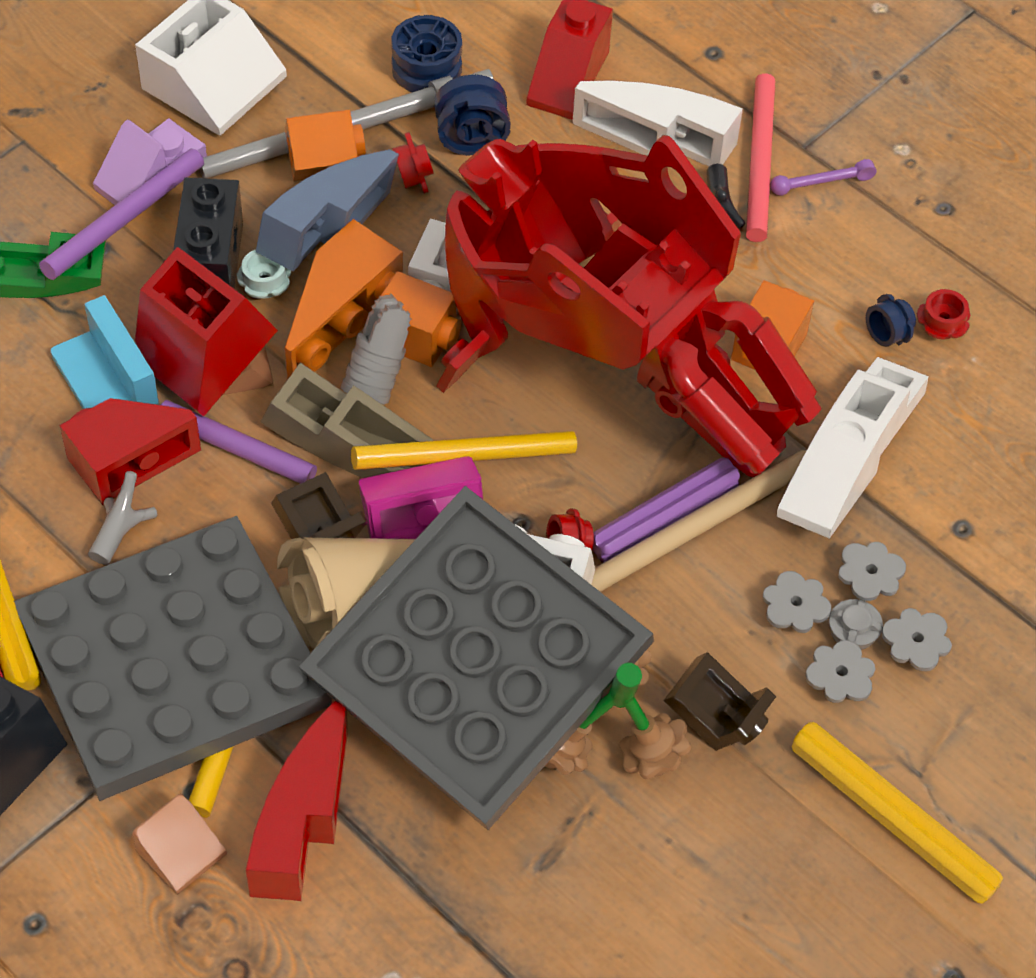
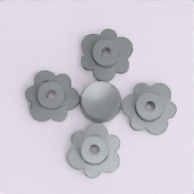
(856, 622)

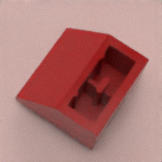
(197, 330)

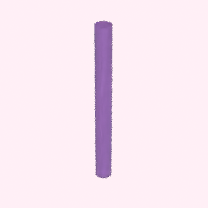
(121, 214)

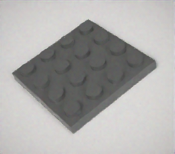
(169, 656)
(476, 656)

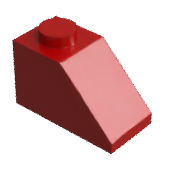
(570, 53)
(127, 437)

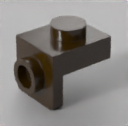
(316, 511)
(718, 704)

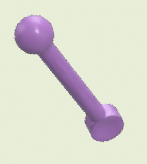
(862, 170)

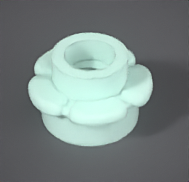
(253, 274)

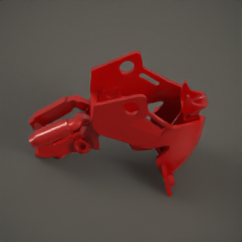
(637, 298)

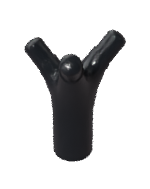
(718, 184)

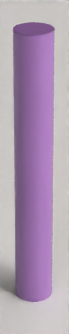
(252, 449)

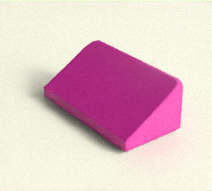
(410, 499)

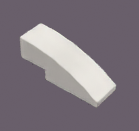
(643, 112)

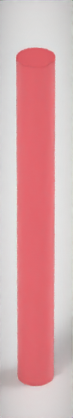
(760, 158)

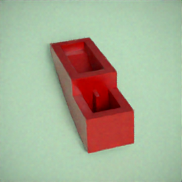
(299, 809)

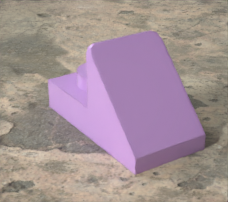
(140, 156)

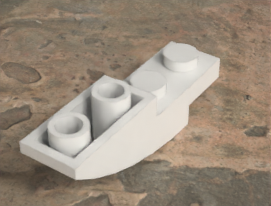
(849, 445)

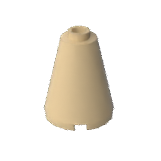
(331, 578)

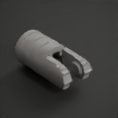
(379, 350)

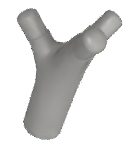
(118, 521)

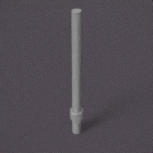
(367, 117)

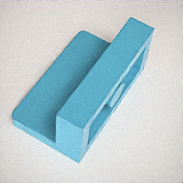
(105, 361)

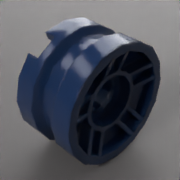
(425, 51)
(471, 113)

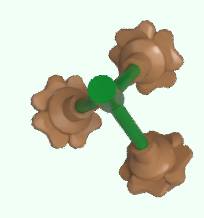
(654, 742)

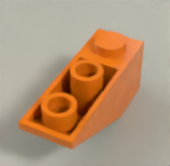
(339, 293)

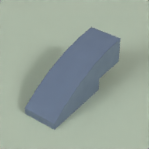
(323, 206)

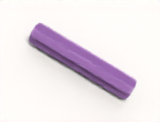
(665, 508)

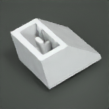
(208, 63)

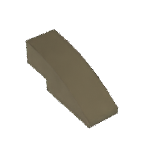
(332, 422)

